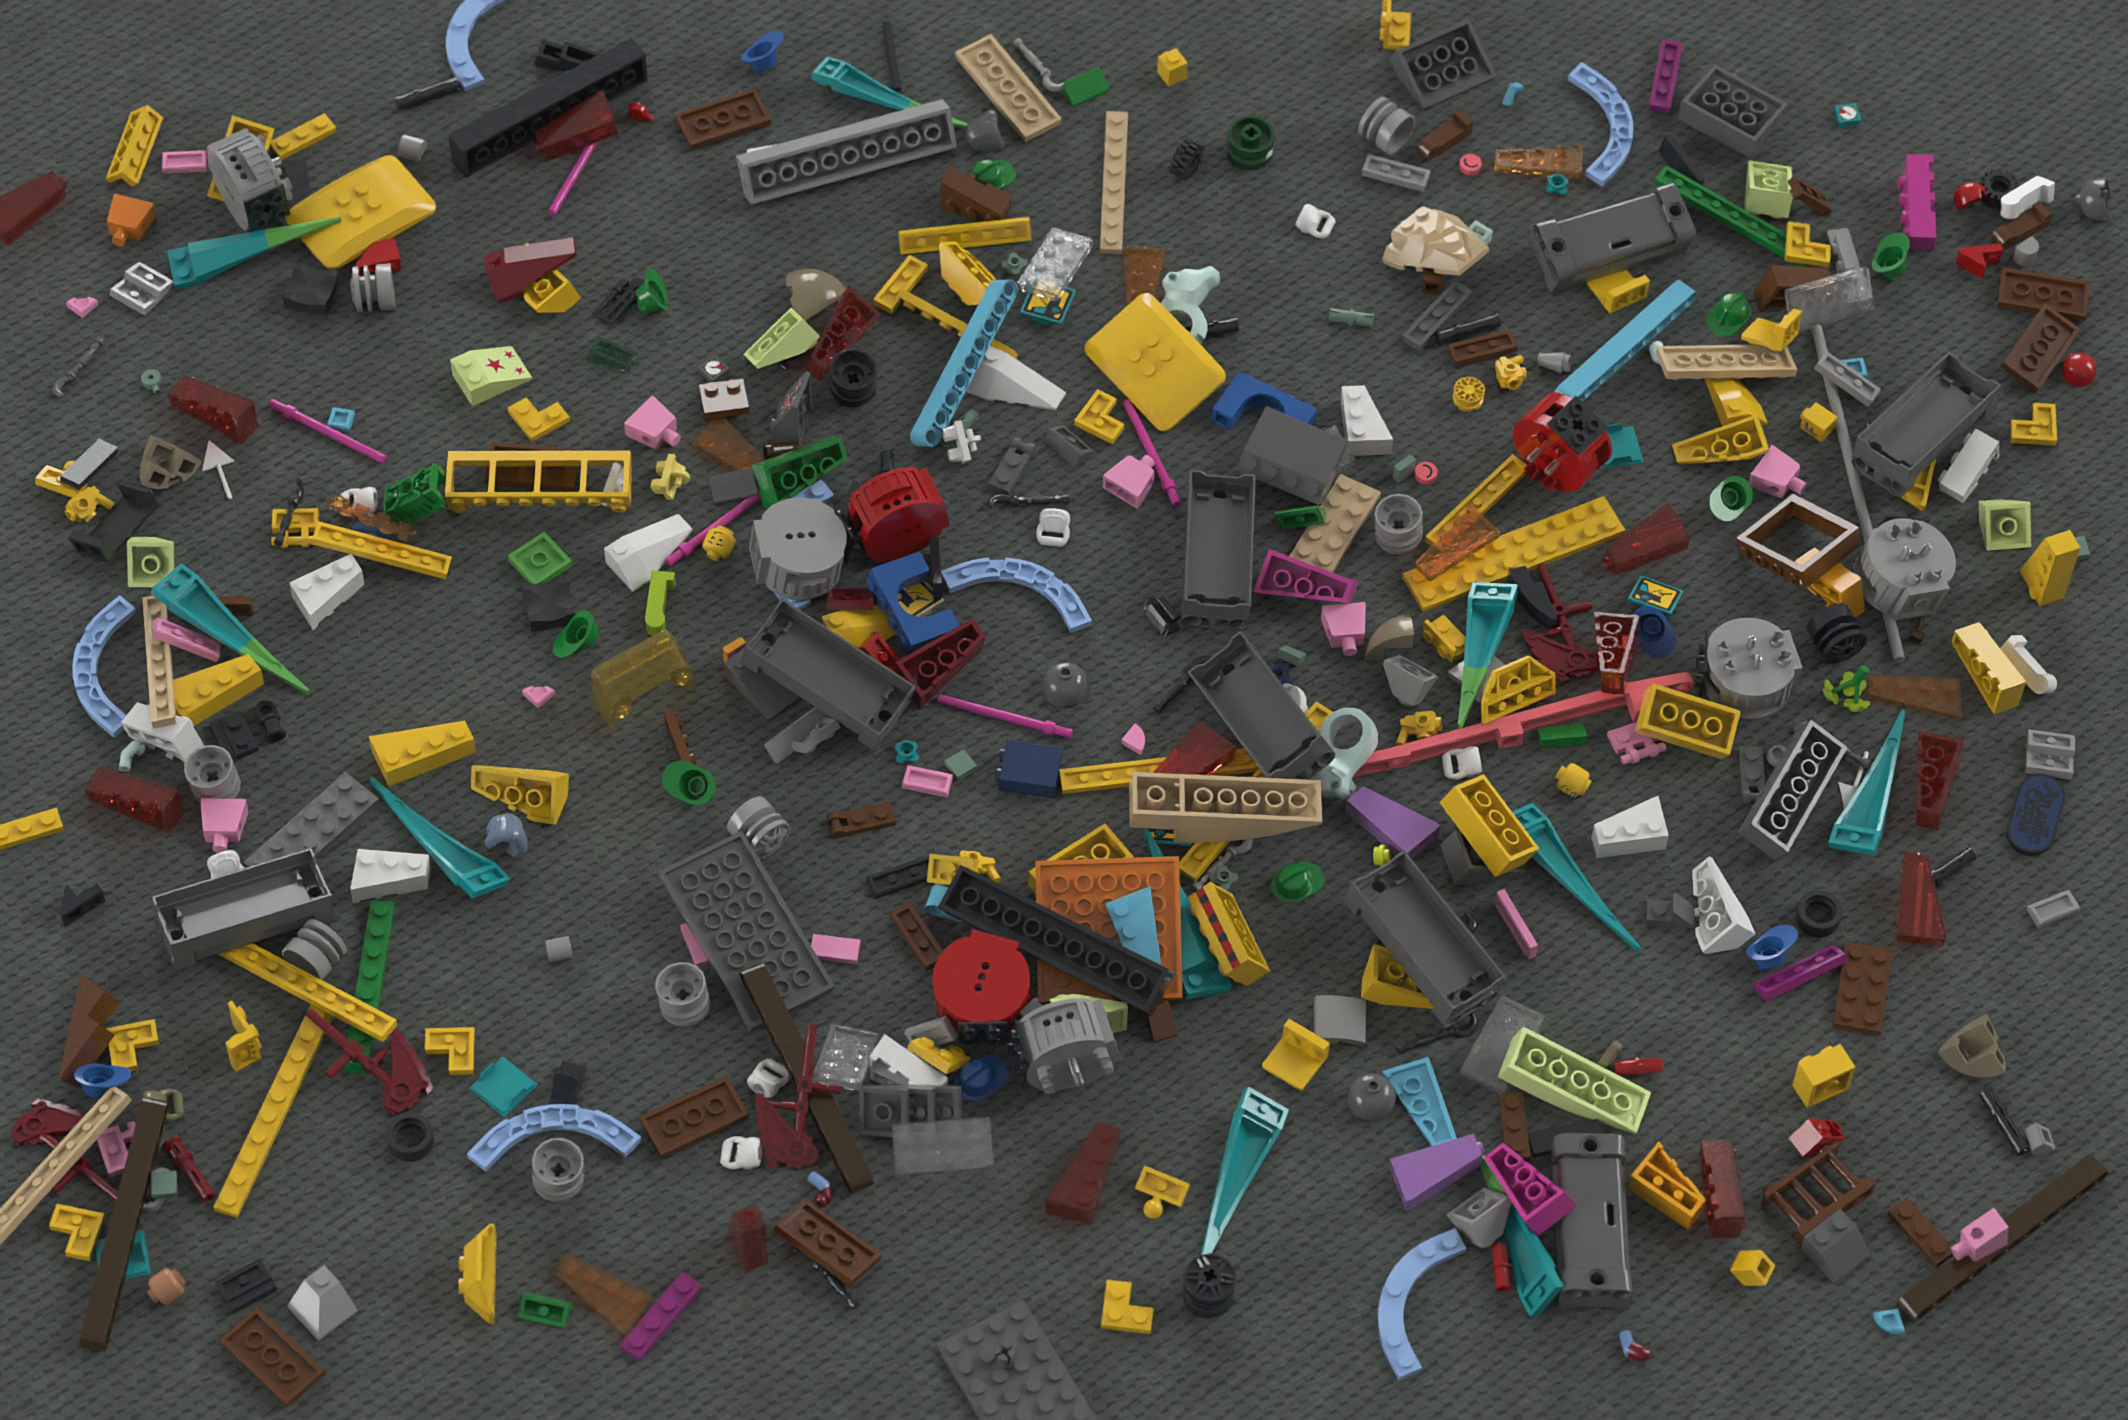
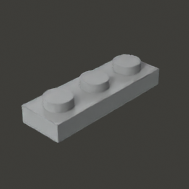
(1396, 173)
(1847, 378)

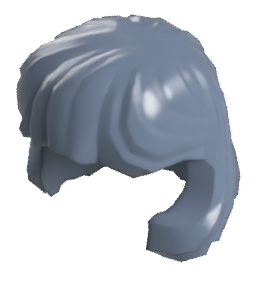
(507, 829)

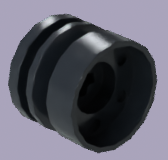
(853, 378)
(1836, 633)
(1212, 1297)

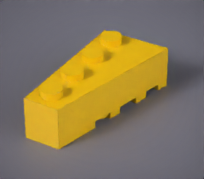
(2051, 567)
(1989, 668)
(215, 688)
(419, 750)

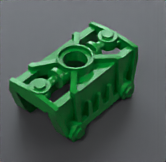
(416, 495)

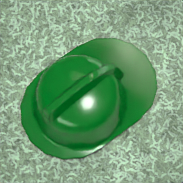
(994, 172)
(1891, 255)
(652, 293)
(1729, 314)
(1730, 498)
(577, 635)
(688, 782)
(1297, 881)

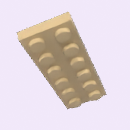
(1008, 88)
(1724, 362)
(1346, 511)

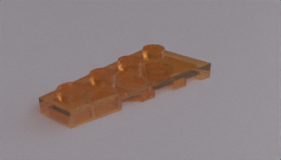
(1540, 161)
(1142, 270)
(726, 445)
(381, 519)
(1463, 539)
(1925, 693)
(611, 1297)

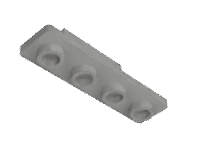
(1842, 250)
(802, 735)

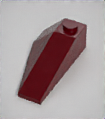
(518, 266)

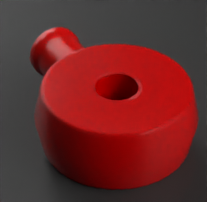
(639, 112)

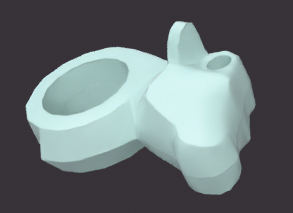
(1186, 292)
(1337, 776)

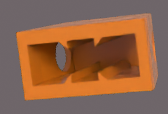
(129, 218)

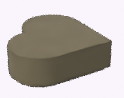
(1610, 1054)

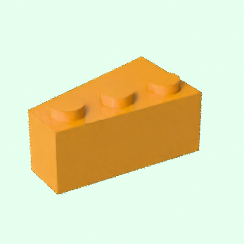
(1837, 585)
(1666, 1188)

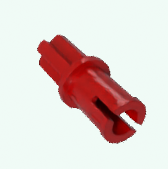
(1638, 1066)
(1501, 1267)

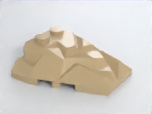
(1434, 241)

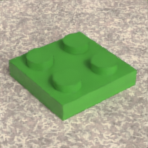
(540, 560)

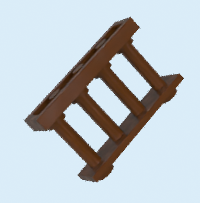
(1858, 1192)

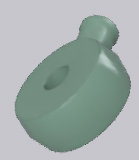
(151, 380)

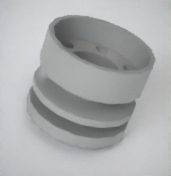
(1386, 125)
(373, 288)
(1398, 524)
(212, 773)
(760, 825)
(315, 949)
(682, 994)
(554, 1157)

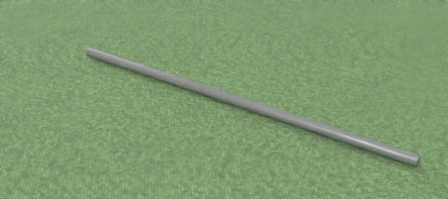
(1854, 481)

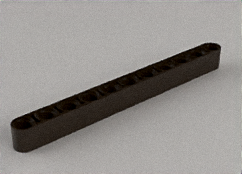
(820, 1104)
(2021, 1222)
(124, 1224)

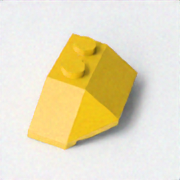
(964, 272)
(1516, 687)
(479, 1273)

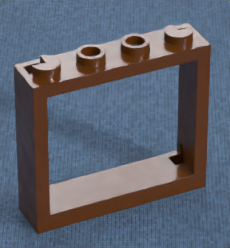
(1845, 533)

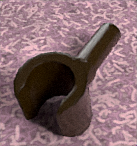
(1917, 635)

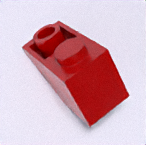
(380, 253)
(1815, 1135)

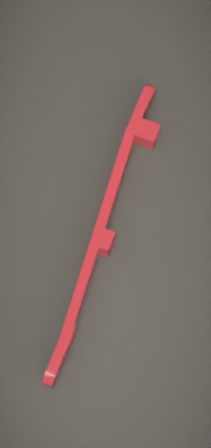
(1511, 728)

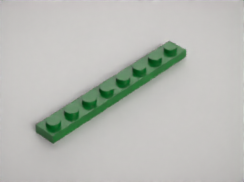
(1725, 212)
(372, 971)

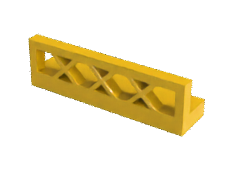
(135, 146)

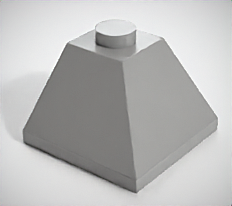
(1408, 680)
(1482, 1217)
(321, 1303)

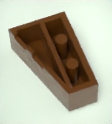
(972, 199)
(1778, 278)

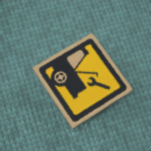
(918, 599)

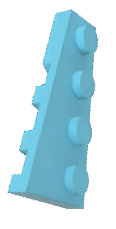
(1135, 923)
(1422, 1098)

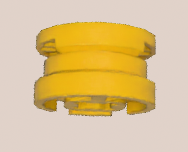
(1468, 394)

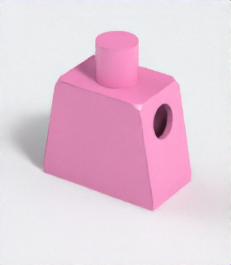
(652, 425)
(1777, 474)
(1130, 479)
(1344, 625)
(223, 821)
(1982, 1237)

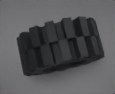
(1186, 159)
(1997, 178)

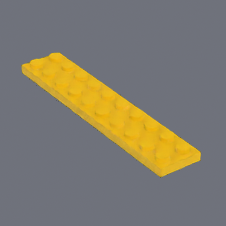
(1529, 546)

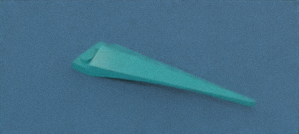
(1864, 817)
(1558, 862)
(462, 865)
(1199, 965)
(1250, 1137)

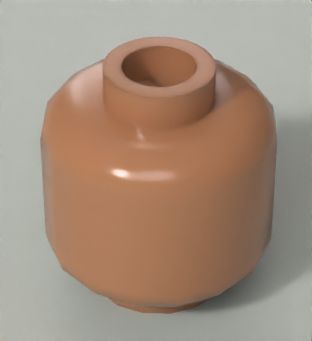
(166, 1286)

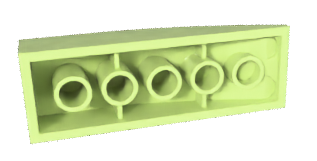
(1572, 1082)

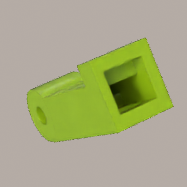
(659, 585)

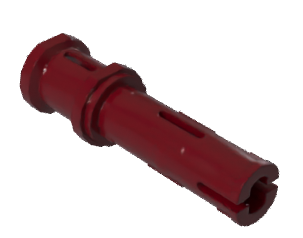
(183, 1160)

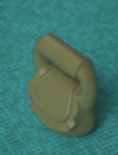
(177, 1101)

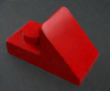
(1976, 258)
(879, 650)

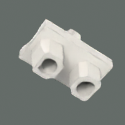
(957, 433)

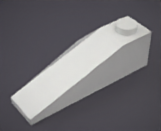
(1011, 381)
(645, 550)
(1720, 914)

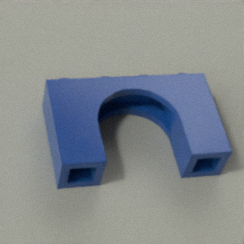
(1248, 392)
(910, 630)

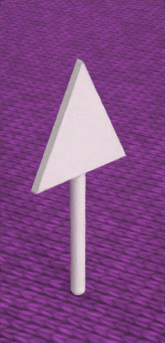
(216, 458)
(1848, 791)

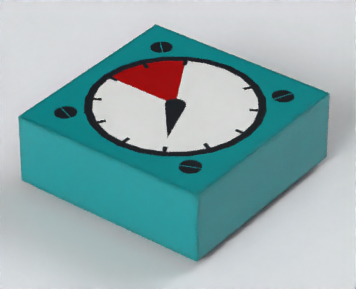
(1847, 115)

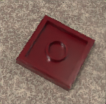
(850, 599)

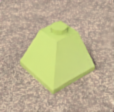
(2005, 524)
(149, 560)

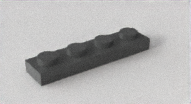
(1437, 315)

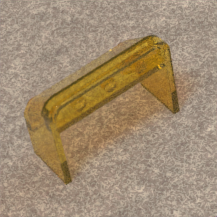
(636, 673)

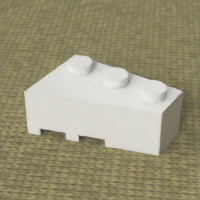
(1363, 423)
(1969, 465)
(326, 588)
(175, 739)
(1631, 831)
(388, 873)
(897, 1066)

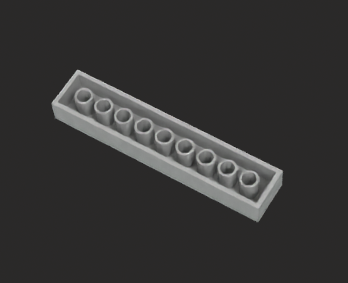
(846, 151)

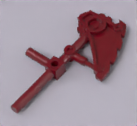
(1562, 659)
(407, 1073)
(52, 1121)
(777, 1137)

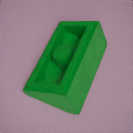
(1085, 87)
(1301, 517)
(1561, 736)
(544, 1309)

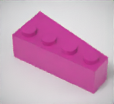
(1918, 202)
(1298, 579)
(1531, 1193)

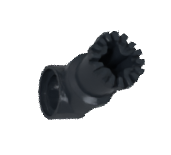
(270, 722)

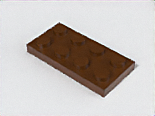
(723, 119)
(2032, 290)
(2040, 347)
(552, 477)
(1862, 988)
(694, 1117)
(827, 1242)
(272, 1357)

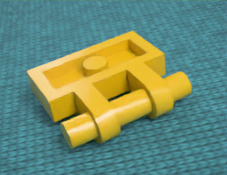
(302, 522)

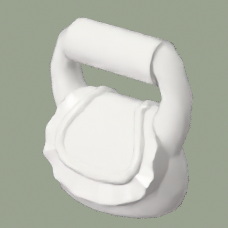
(1311, 217)
(365, 496)
(1053, 521)
(1468, 763)
(224, 863)
(766, 1083)
(748, 1153)

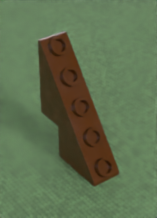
(87, 1032)

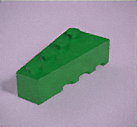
(791, 472)

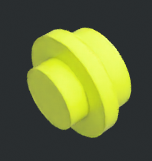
(1381, 855)

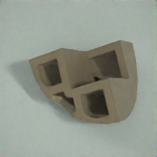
(812, 291)
(165, 464)
(1393, 633)
(1974, 1050)

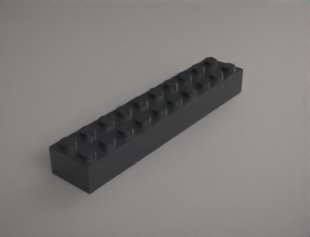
(516, 122)
(1056, 940)

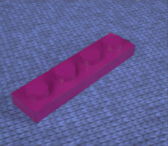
(1665, 76)
(1800, 972)
(661, 1316)

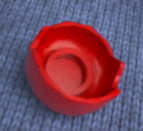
(1968, 194)
(2079, 369)

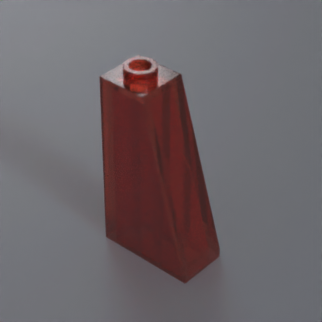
(577, 128)
(28, 204)
(1648, 541)
(1198, 753)
(1918, 904)
(748, 1237)

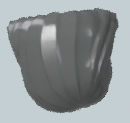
(983, 132)

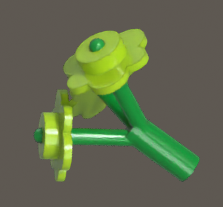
(1851, 685)

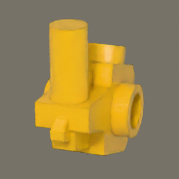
(1510, 373)
(83, 504)
(1422, 724)
(984, 864)

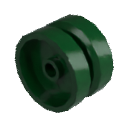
(1250, 142)

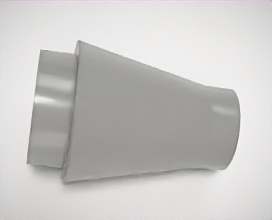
(1558, 362)

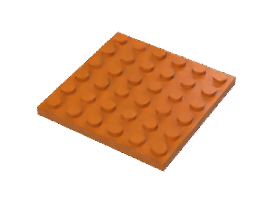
(1081, 892)

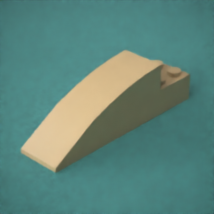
(1222, 806)

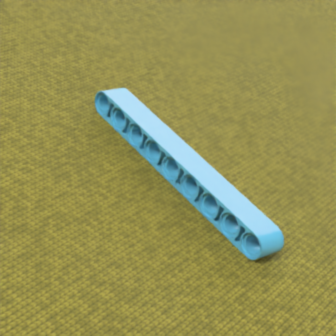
(1628, 341)
(963, 363)

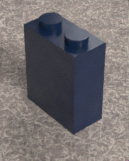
(1029, 769)

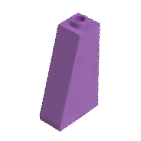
(1391, 822)
(1433, 1169)

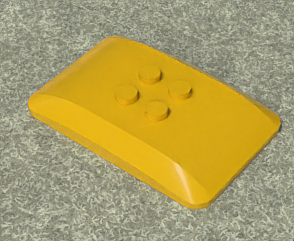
(373, 207)
(1155, 362)

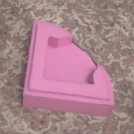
(82, 306)
(538, 695)
(1134, 739)

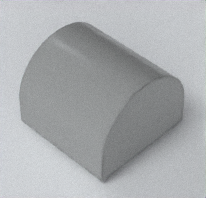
(411, 147)
(2026, 252)
(558, 949)
(2039, 1139)

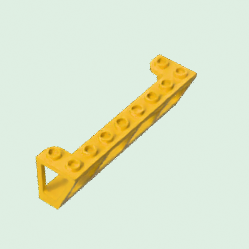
(462, 500)

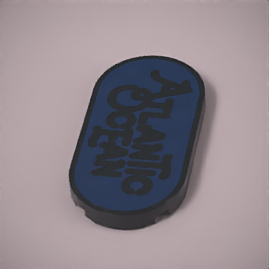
(2035, 814)

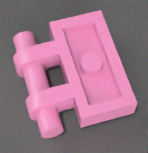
(1625, 740)
(113, 1148)

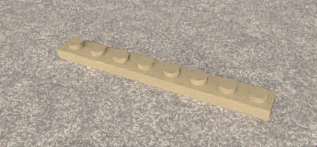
(1114, 182)
(158, 666)
(61, 1160)

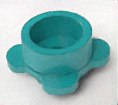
(1559, 180)
(905, 746)

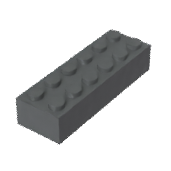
(1792, 790)

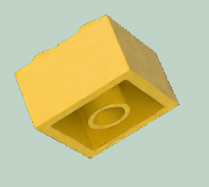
(1823, 1075)

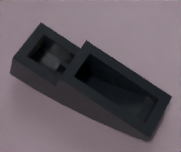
(561, 58)
(1533, 597)

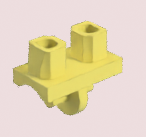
(672, 477)

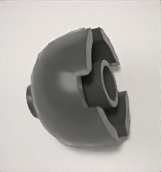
(2095, 199)
(1065, 685)
(1371, 1097)

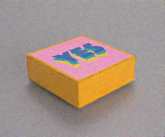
(733, 648)

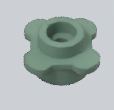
(1011, 268)
(1223, 883)

